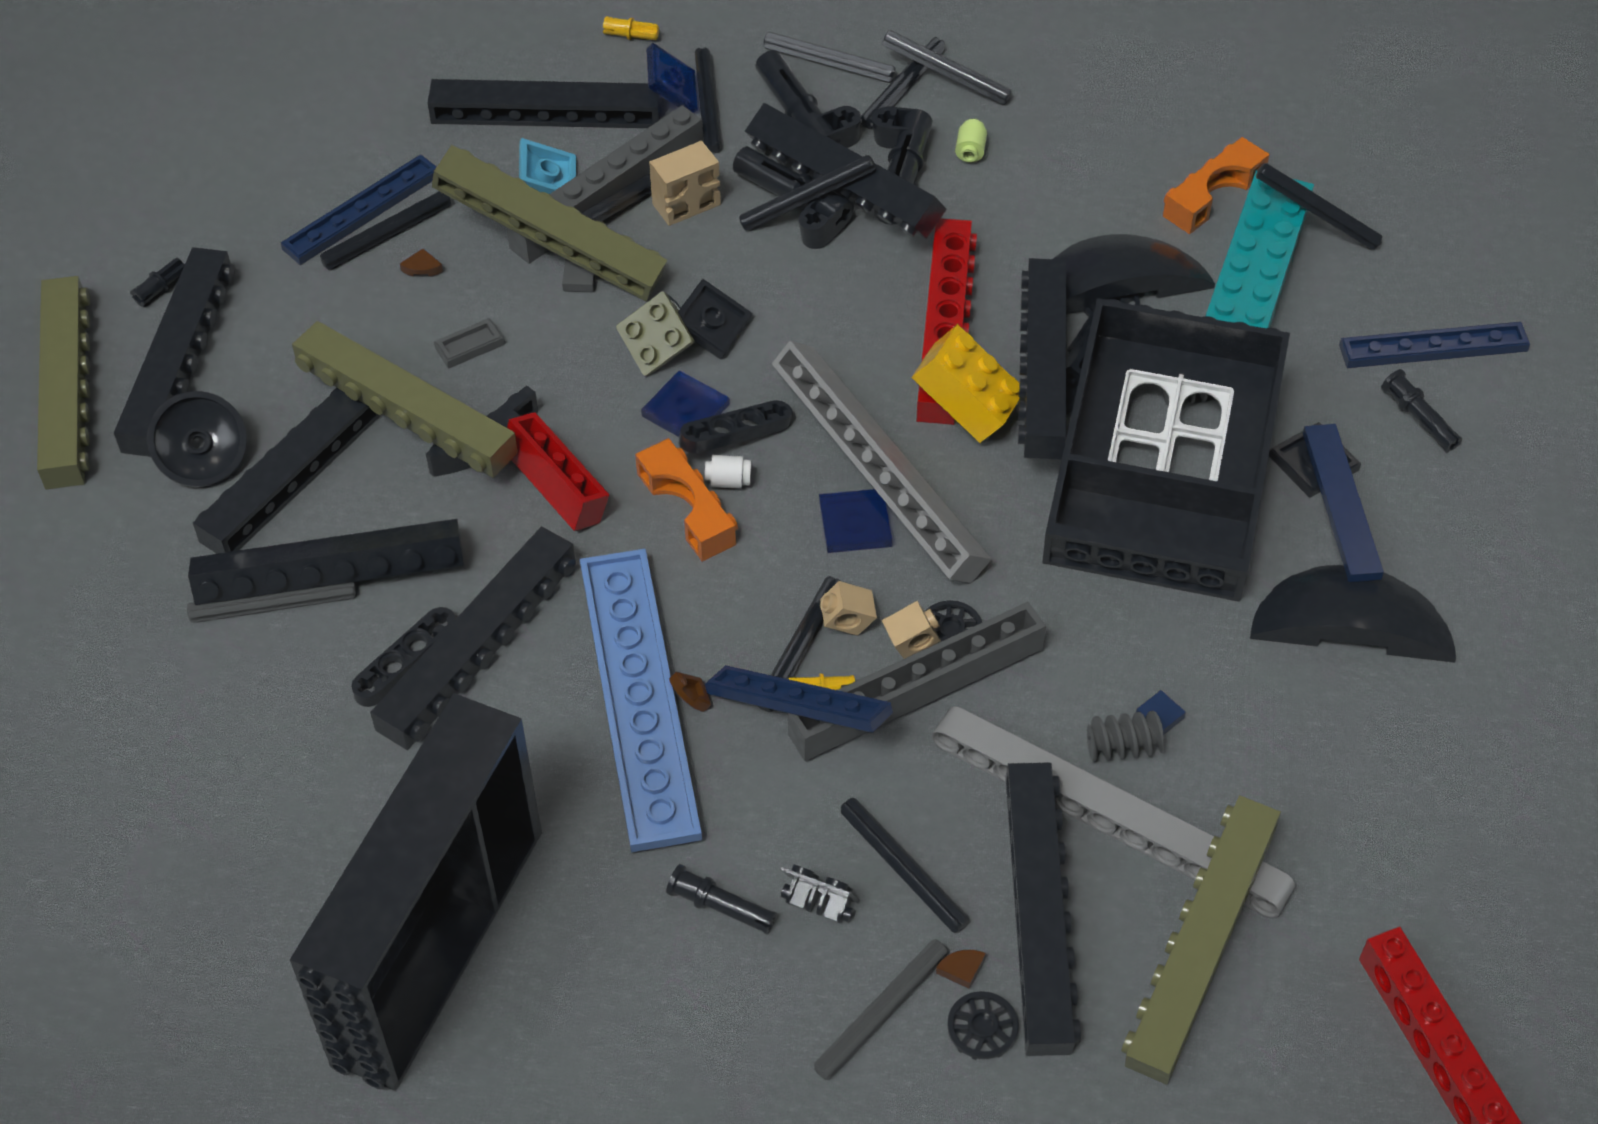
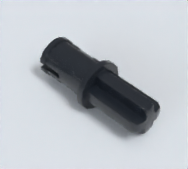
(157, 282)

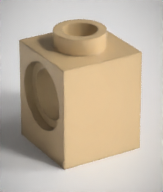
(848, 608)
(912, 629)

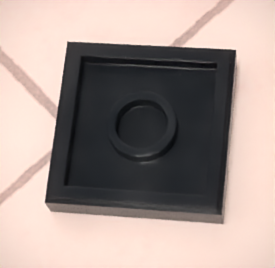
(713, 318)
(1296, 463)

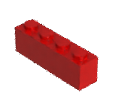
(557, 473)

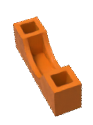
(1191, 201)
(667, 471)

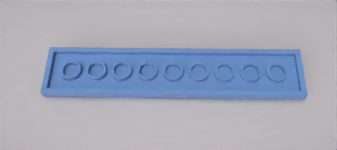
(640, 702)

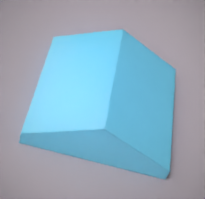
(545, 166)

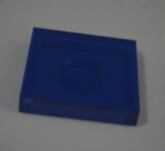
(671, 78)
(683, 401)
(854, 521)

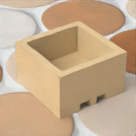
(685, 183)

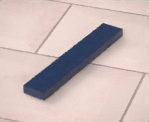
(359, 210)
(1434, 344)
(1342, 503)
(799, 698)

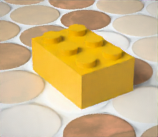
(968, 383)

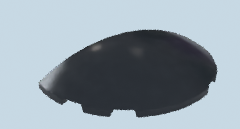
(1126, 266)
(1372, 612)

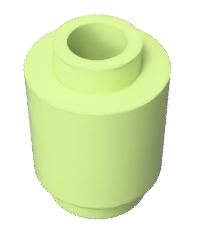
(971, 141)

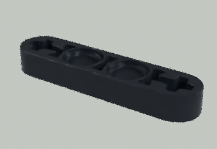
(701, 434)
(399, 653)

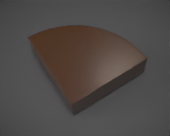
(421, 263)
(691, 690)
(961, 966)

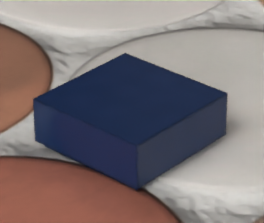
(1167, 710)

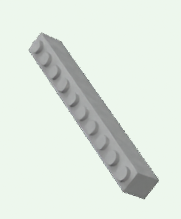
(882, 463)

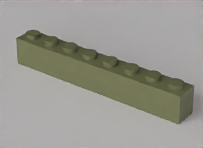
(548, 222)
(63, 383)
(405, 399)
(1201, 941)

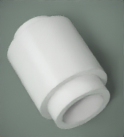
(728, 471)

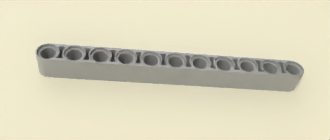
(1103, 805)

